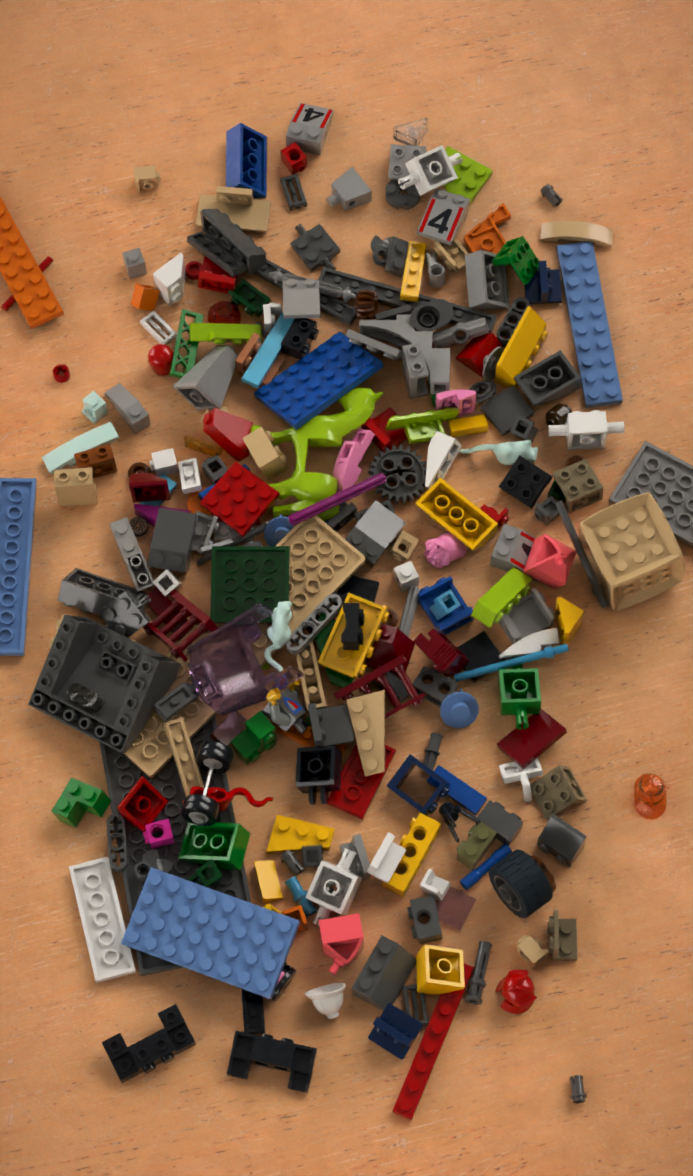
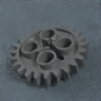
(395, 459)

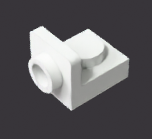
(270, 311)

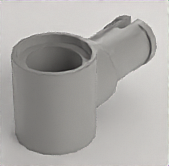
(435, 270)

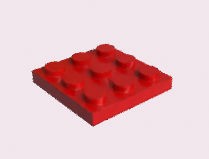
(239, 499)

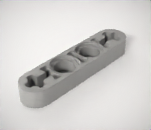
(317, 626)

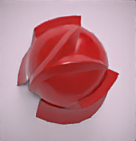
(517, 990)

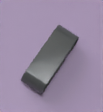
(513, 315)

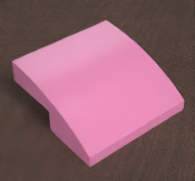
(463, 399)

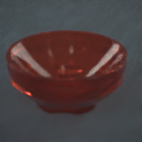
(232, 317)

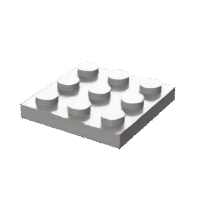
(374, 345)

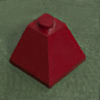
(148, 487)
(390, 646)

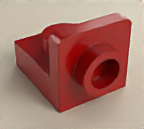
(501, 518)

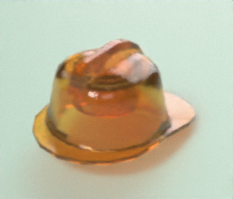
(650, 796)

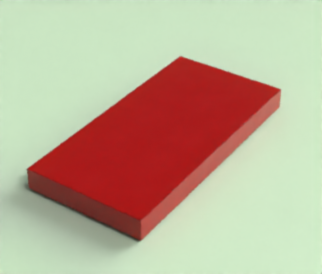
(357, 789)

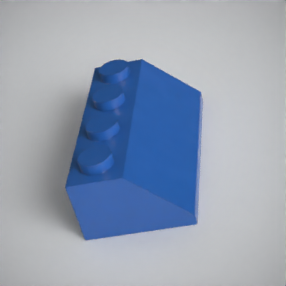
(246, 160)

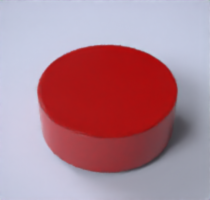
(192, 270)

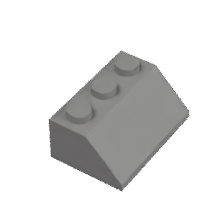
(486, 282)

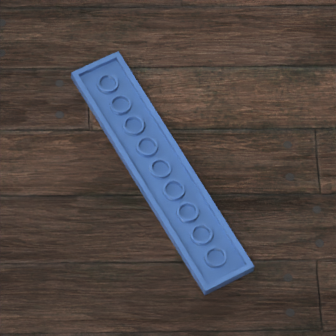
(589, 324)
(16, 541)

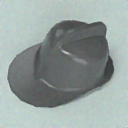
(431, 315)

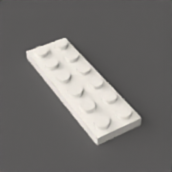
(101, 919)

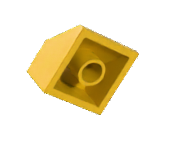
(439, 970)

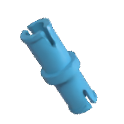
(299, 896)

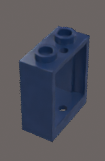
(403, 772)

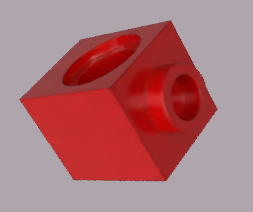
(289, 154)

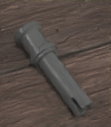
(477, 981)

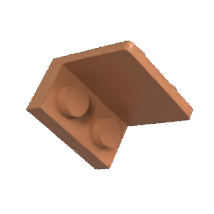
(248, 354)

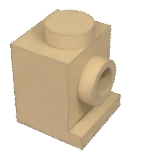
(146, 177)
(409, 543)
(531, 950)

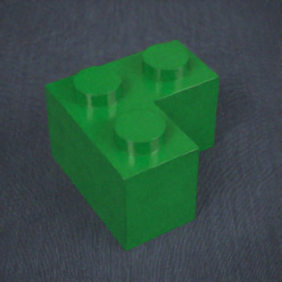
(257, 737)
(78, 799)

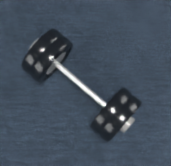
(200, 808)

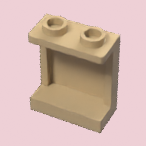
(75, 487)

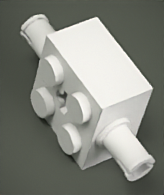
(430, 170)
(586, 430)
(345, 881)

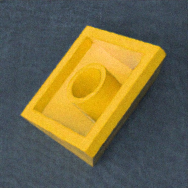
(568, 619)

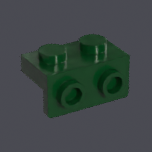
(249, 298)

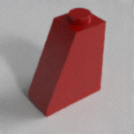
(228, 432)

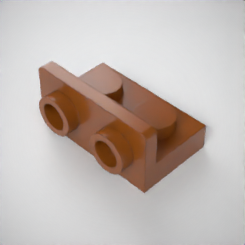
(99, 459)

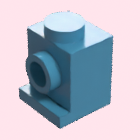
(444, 604)

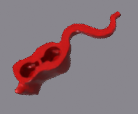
(224, 797)

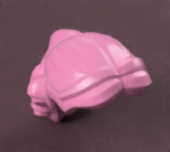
(444, 550)

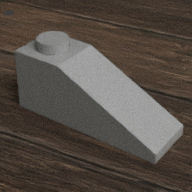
(128, 408)

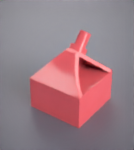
(549, 561)
(341, 940)

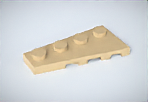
(368, 722)

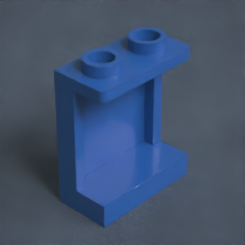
(453, 620)

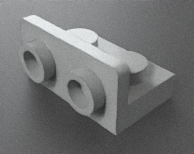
(360, 862)

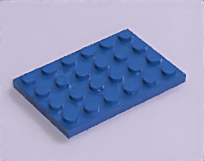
(318, 380)

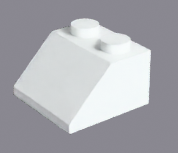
(171, 280)

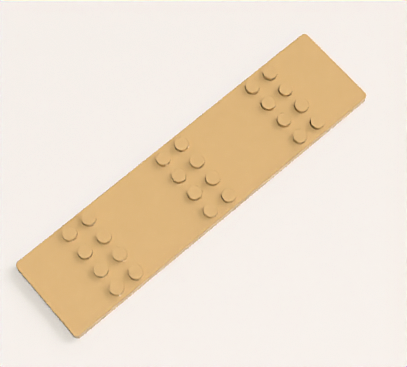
(318, 567)

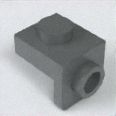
(546, 511)

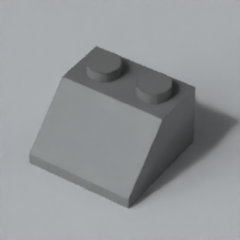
(301, 299)

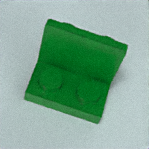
(521, 258)

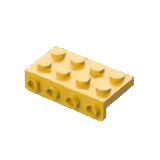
(352, 661)

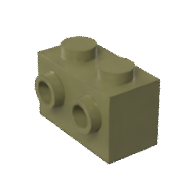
(476, 846)

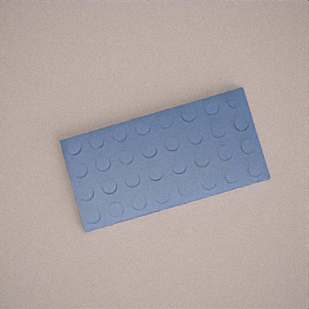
(211, 933)

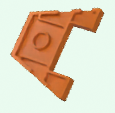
(486, 234)

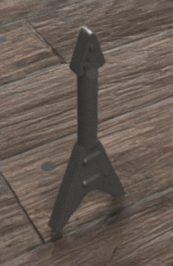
(207, 550)

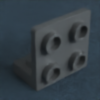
(330, 725)

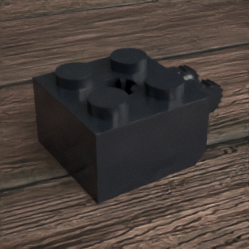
(318, 771)

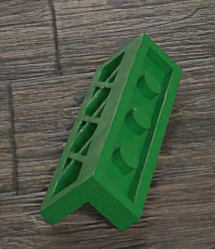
(191, 347)

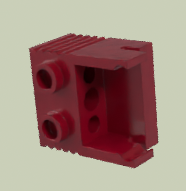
(442, 652)

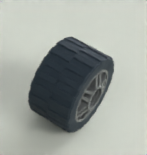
(520, 883)

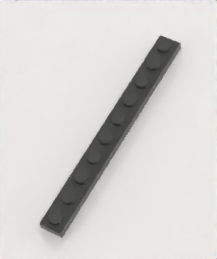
(391, 296)

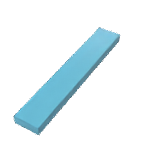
(267, 353)

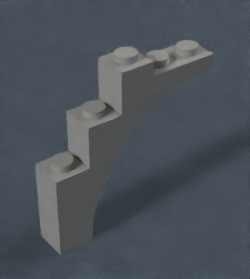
(401, 333)

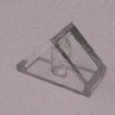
(411, 132)

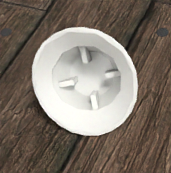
(327, 998)

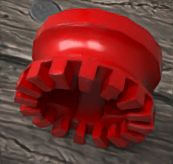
(64, 369)

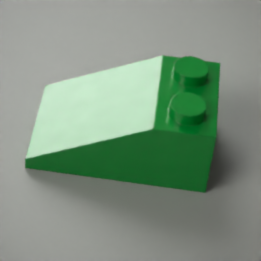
(221, 842)

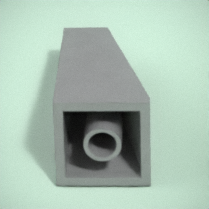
(209, 379)

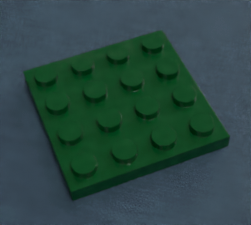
(248, 577)

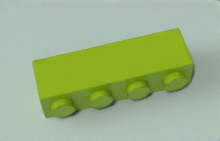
(502, 597)

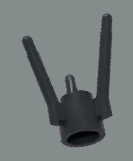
(450, 815)

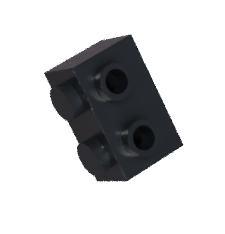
(299, 337)

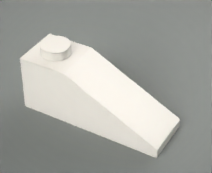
(440, 457)

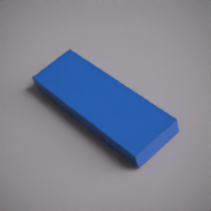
(459, 791)

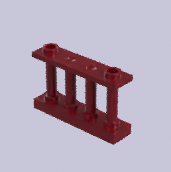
(188, 610)
(380, 675)

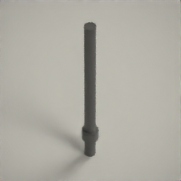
(596, 587)

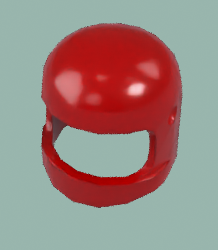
(160, 359)

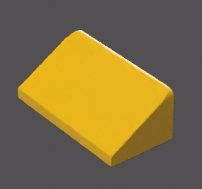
(468, 425)
(268, 880)

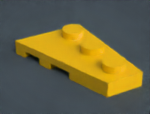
(295, 833)

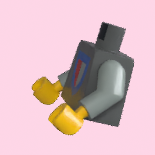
(286, 709)

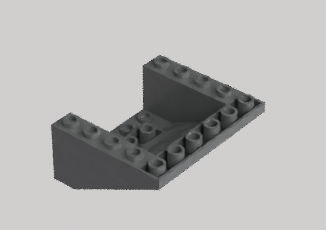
(114, 667)

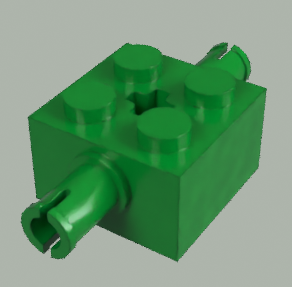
(519, 693)

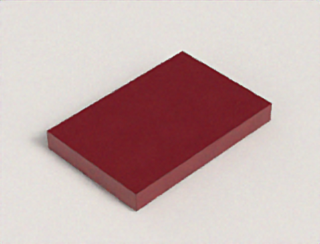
(527, 744)

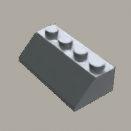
(231, 238)
(91, 591)

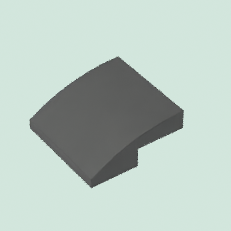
(505, 408)

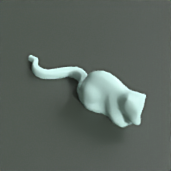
(507, 452)
(279, 631)

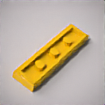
(413, 271)

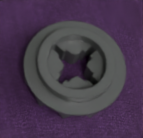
(487, 387)

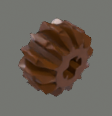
(366, 305)

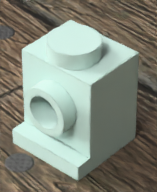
(94, 407)

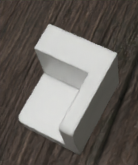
(434, 885)

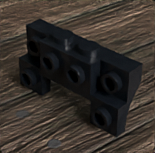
(152, 1050)
(274, 1054)

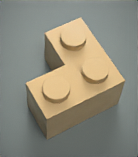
(267, 457)

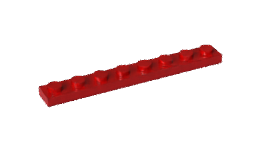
(429, 1050)

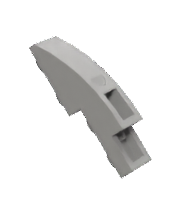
(132, 554)

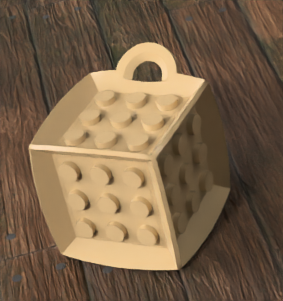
(632, 551)

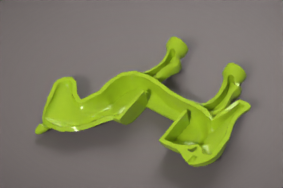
(320, 432)

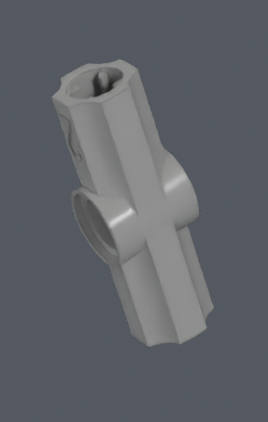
(472, 329)

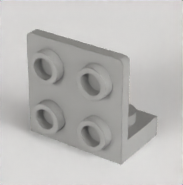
(399, 156)

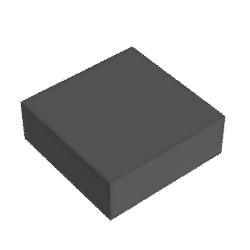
(312, 855)

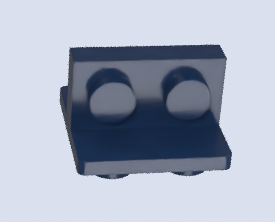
(544, 286)
(395, 1031)

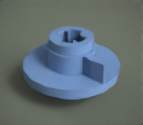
(277, 530)
(459, 709)

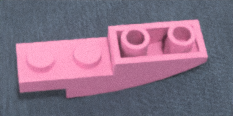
(350, 454)

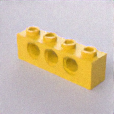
(421, 825)

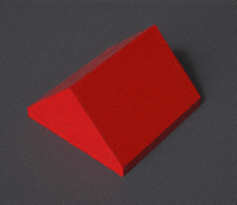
(476, 350)
(142, 804)

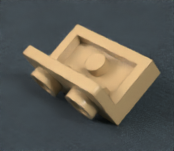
(453, 254)

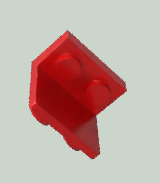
(215, 278)
(382, 437)

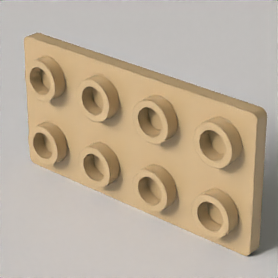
(239, 206)

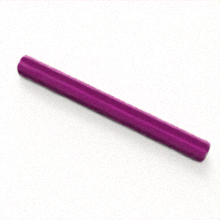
(337, 499)

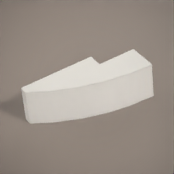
(532, 643)

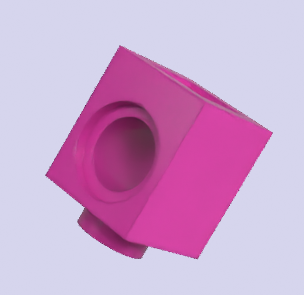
(165, 839)

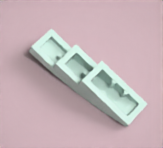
(65, 453)

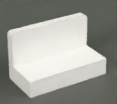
(386, 859)

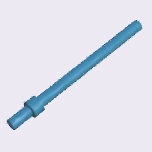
(548, 652)

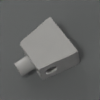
(349, 191)

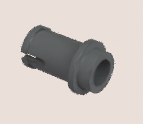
(548, 192)
(291, 862)
(577, 1088)

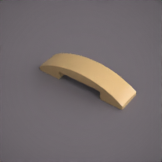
(576, 231)

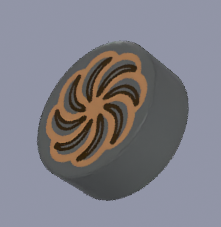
(139, 526)

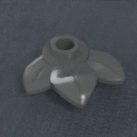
(379, 248)
(149, 860)

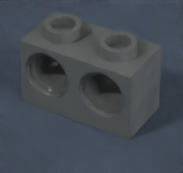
(438, 682)

